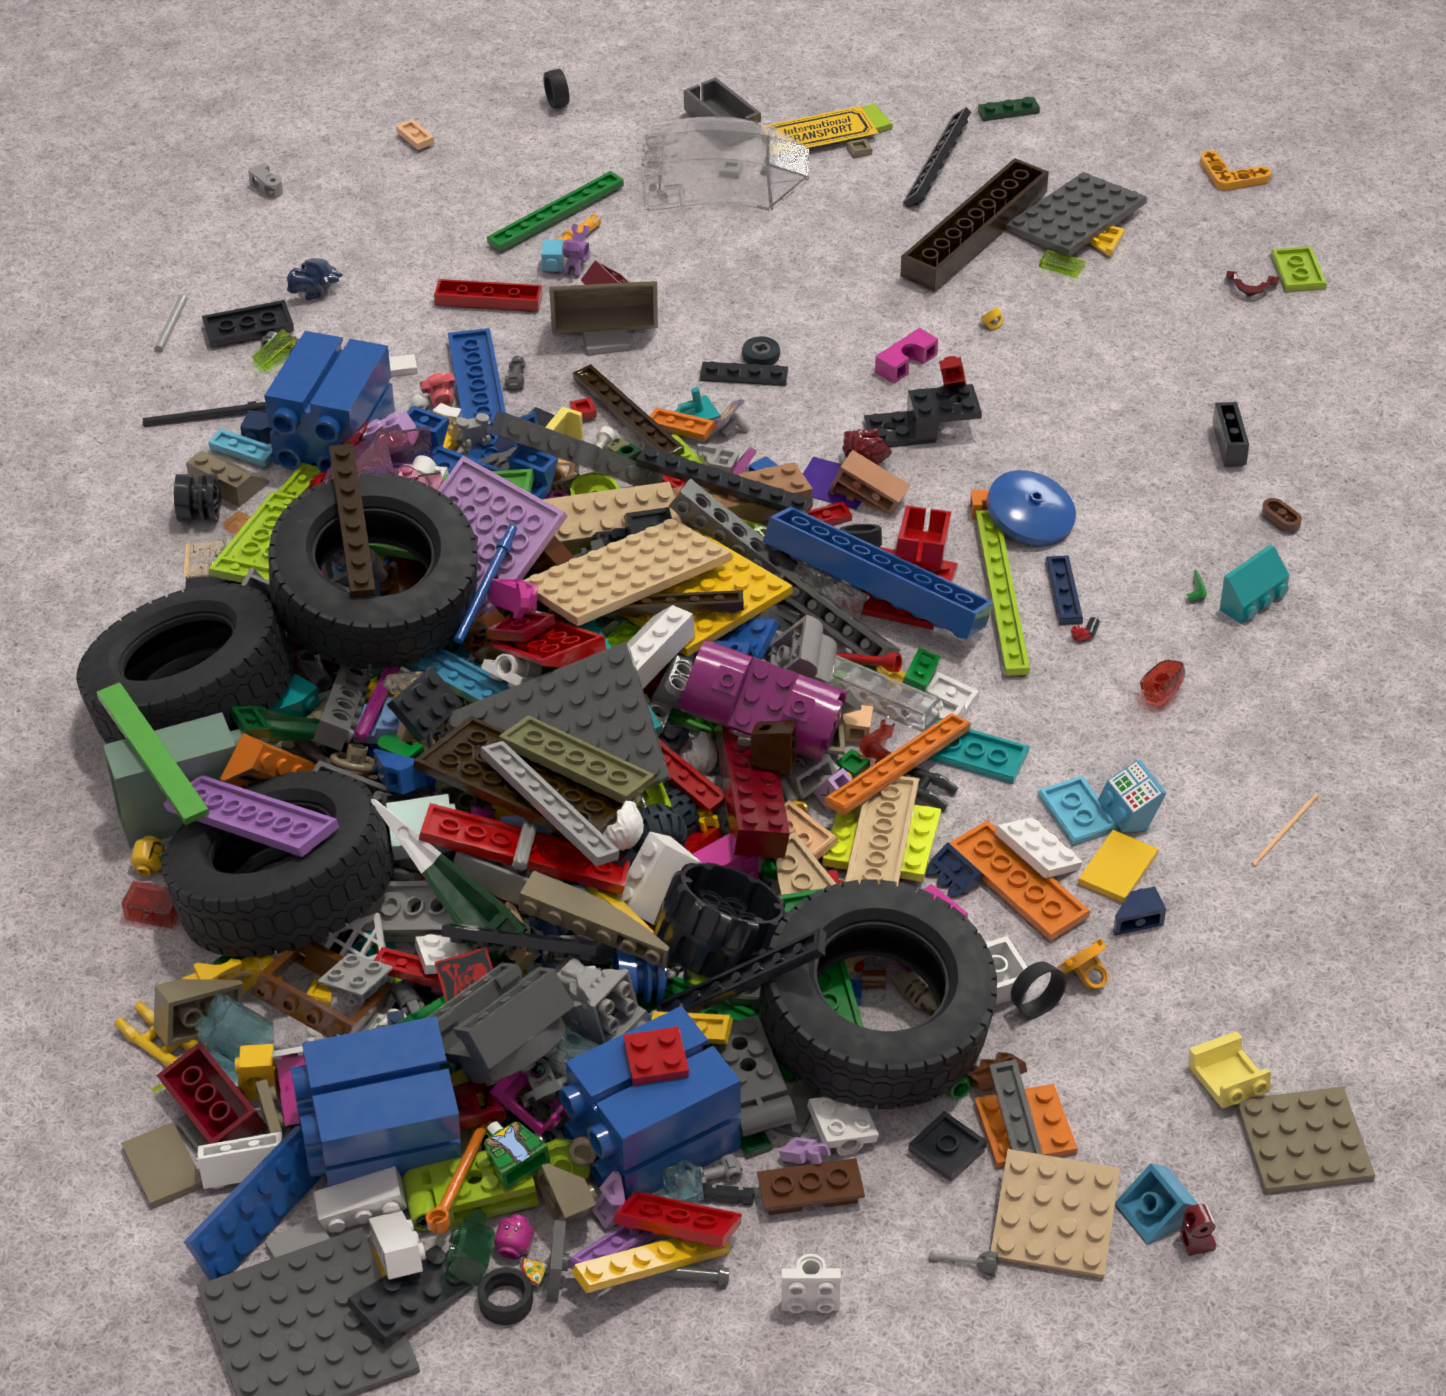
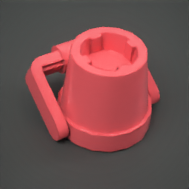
(439, 388)

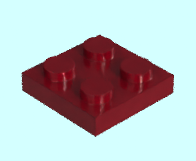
(521, 629)

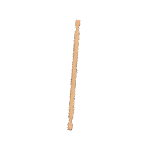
(1285, 829)

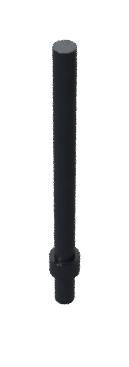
(202, 414)

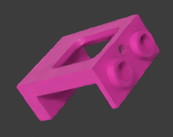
(510, 1086)

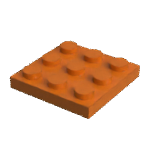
(1048, 1117)

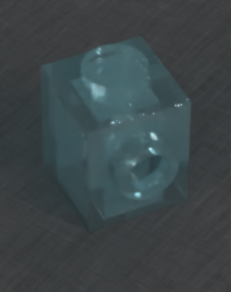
(683, 1182)

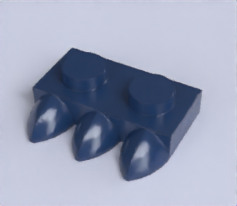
(953, 868)

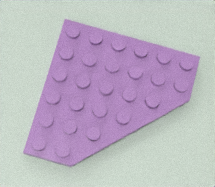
(490, 508)

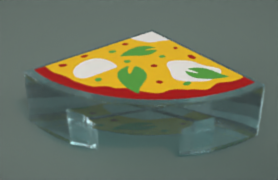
(535, 1271)

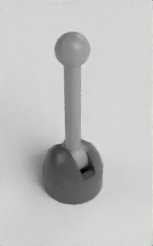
(986, 1262)

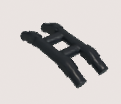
(936, 779)

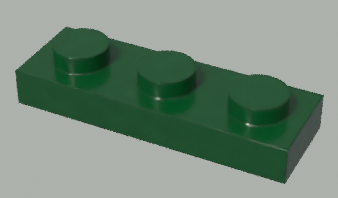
(1008, 108)

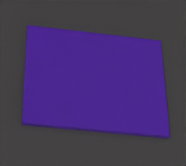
(820, 476)

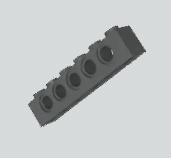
(725, 527)
(836, 618)
(343, 706)

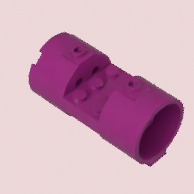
(745, 690)

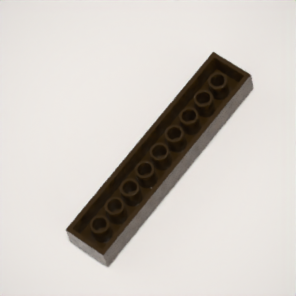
(973, 224)

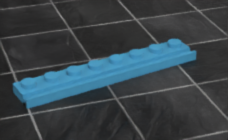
(460, 675)

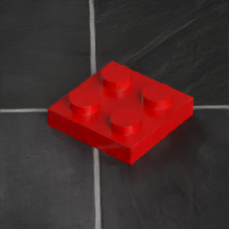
(656, 1056)

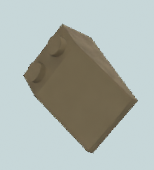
(182, 1004)

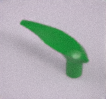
(1200, 592)

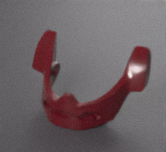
(1248, 289)

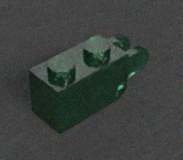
(471, 1248)

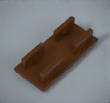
(812, 1184)

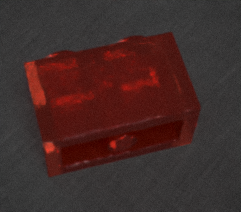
(149, 905)

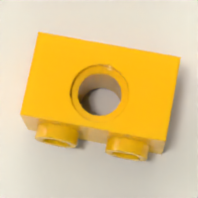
(254, 1066)

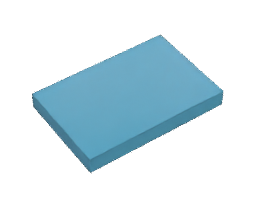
(1077, 810)

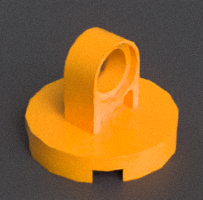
(1084, 962)

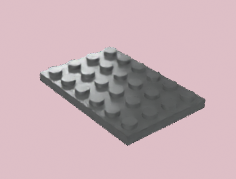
(1076, 213)

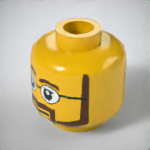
(147, 855)

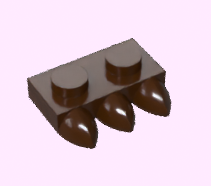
(980, 1076)

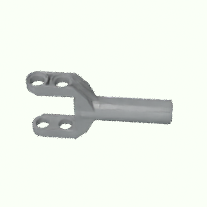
(671, 685)

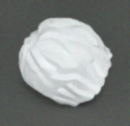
(702, 754)
(627, 828)

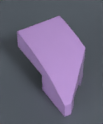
(610, 1200)

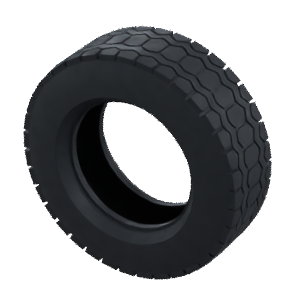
(378, 627)
(220, 628)
(292, 903)
(866, 1062)

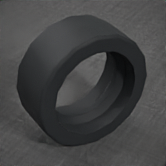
(556, 88)
(868, 532)
(508, 1314)

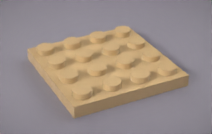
(1055, 1213)

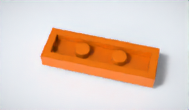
(683, 424)

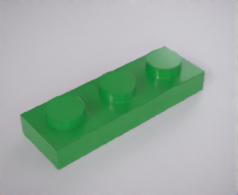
(921, 669)

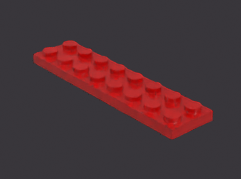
(499, 842)

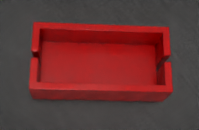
(920, 546)

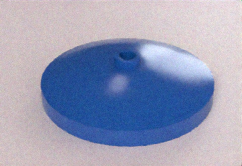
(1031, 508)

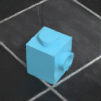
(552, 255)

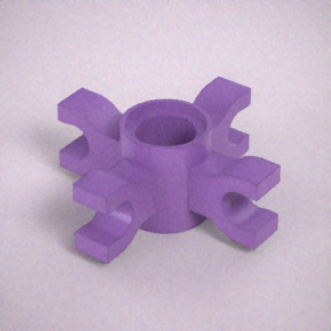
(576, 249)

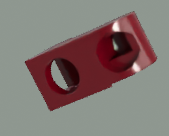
(1197, 1230)

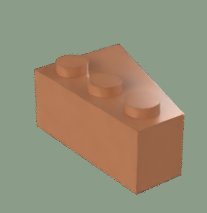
(869, 483)

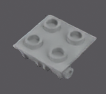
(357, 977)

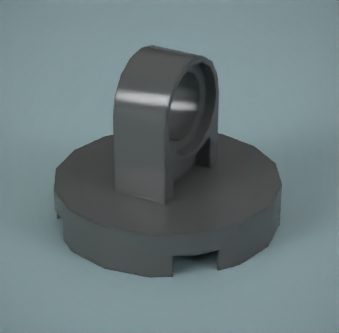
(543, 1089)

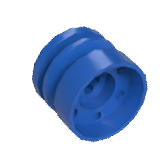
(645, 976)

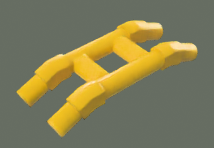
(144, 1041)

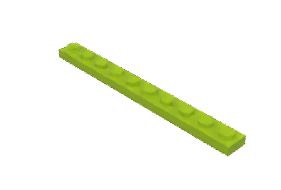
(1003, 595)

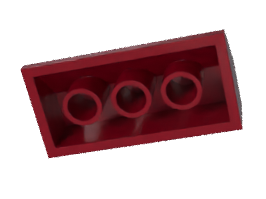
(210, 1097)

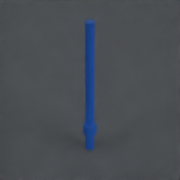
(503, 547)

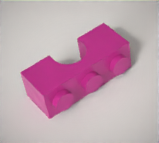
(894, 361)

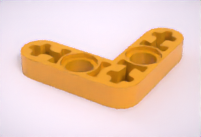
(1231, 179)

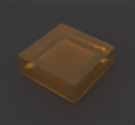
(236, 522)

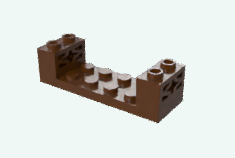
(476, 639)

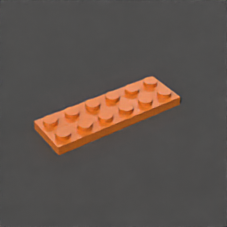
(1036, 898)

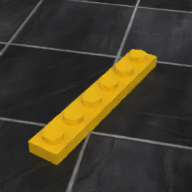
(642, 1262)

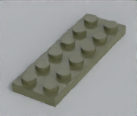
(577, 759)

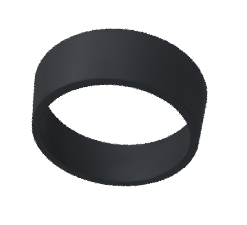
(1049, 997)

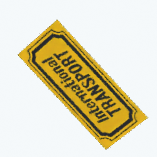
(828, 127)

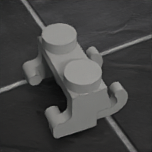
(471, 431)

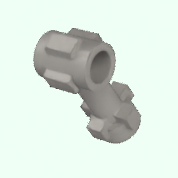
(728, 1167)

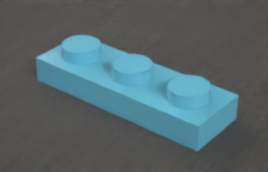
(241, 447)

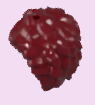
(866, 444)

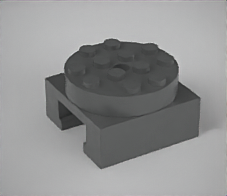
(504, 1022)

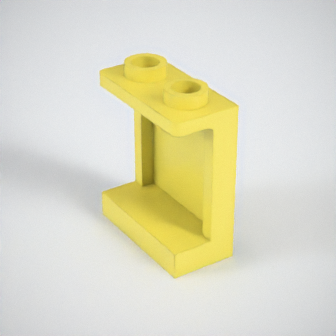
(568, 423)
(1227, 1070)

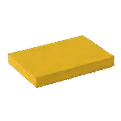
(1118, 866)

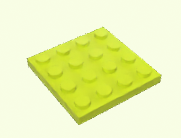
(918, 848)

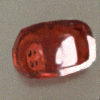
(1162, 682)

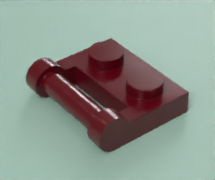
(469, 1107)

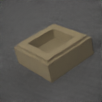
(859, 148)

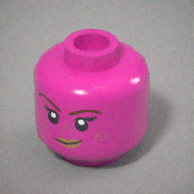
(514, 1237)

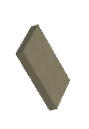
(162, 1165)

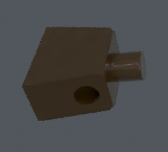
(771, 745)

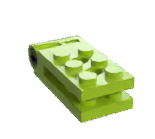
(479, 1190)

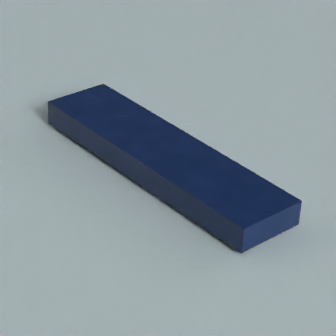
(1064, 590)

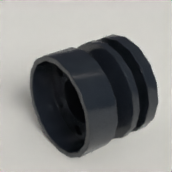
(197, 497)

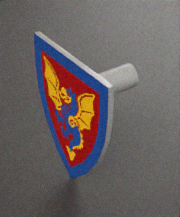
(735, 419)

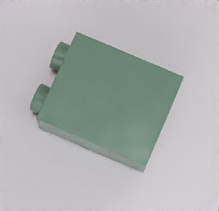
(197, 748)

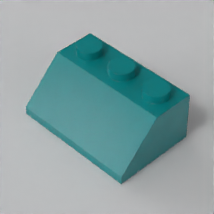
(1254, 585)

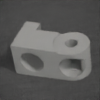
(265, 181)

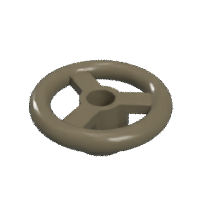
(354, 759)

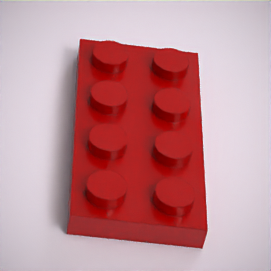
(678, 1219)

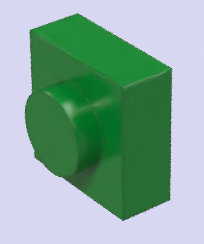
(853, 763)

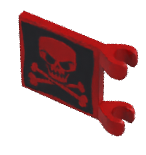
(462, 971)

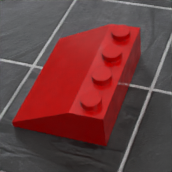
(556, 647)

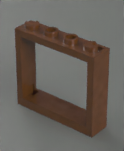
(304, 1007)

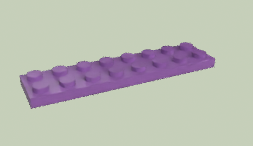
(261, 817)

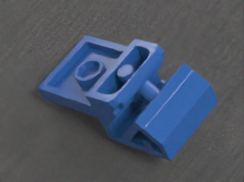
(751, 637)

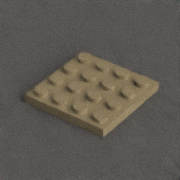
(1305, 1140)

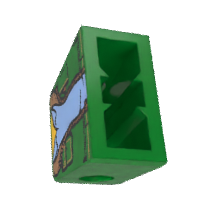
(514, 1152)

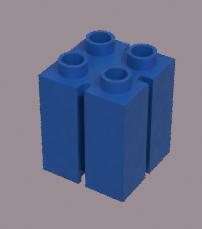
(326, 397)
(376, 1101)
(656, 1122)

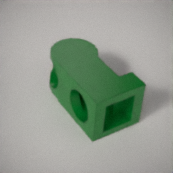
(392, 744)

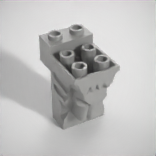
(601, 999)

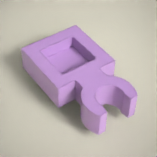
(802, 1149)

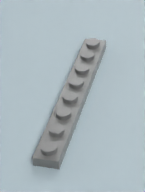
(550, 803)

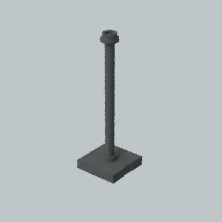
(560, 1260)

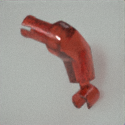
(873, 743)

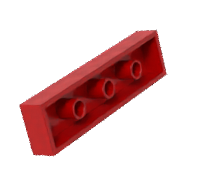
(488, 295)

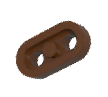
(1281, 514)

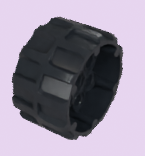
(717, 918)

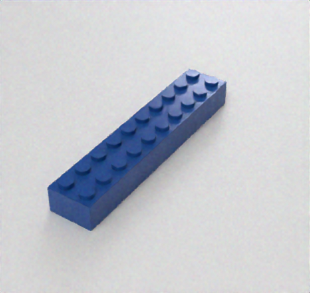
(878, 572)

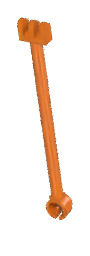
(439, 1216)

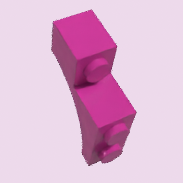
(286, 1086)

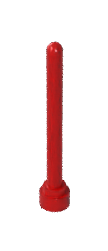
(891, 662)

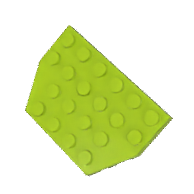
(252, 542)

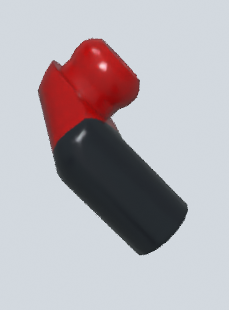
(1080, 633)

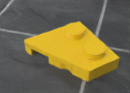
(1109, 240)

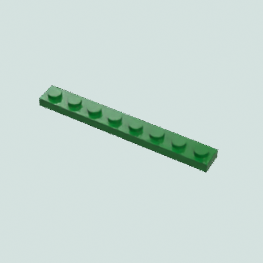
(555, 211)

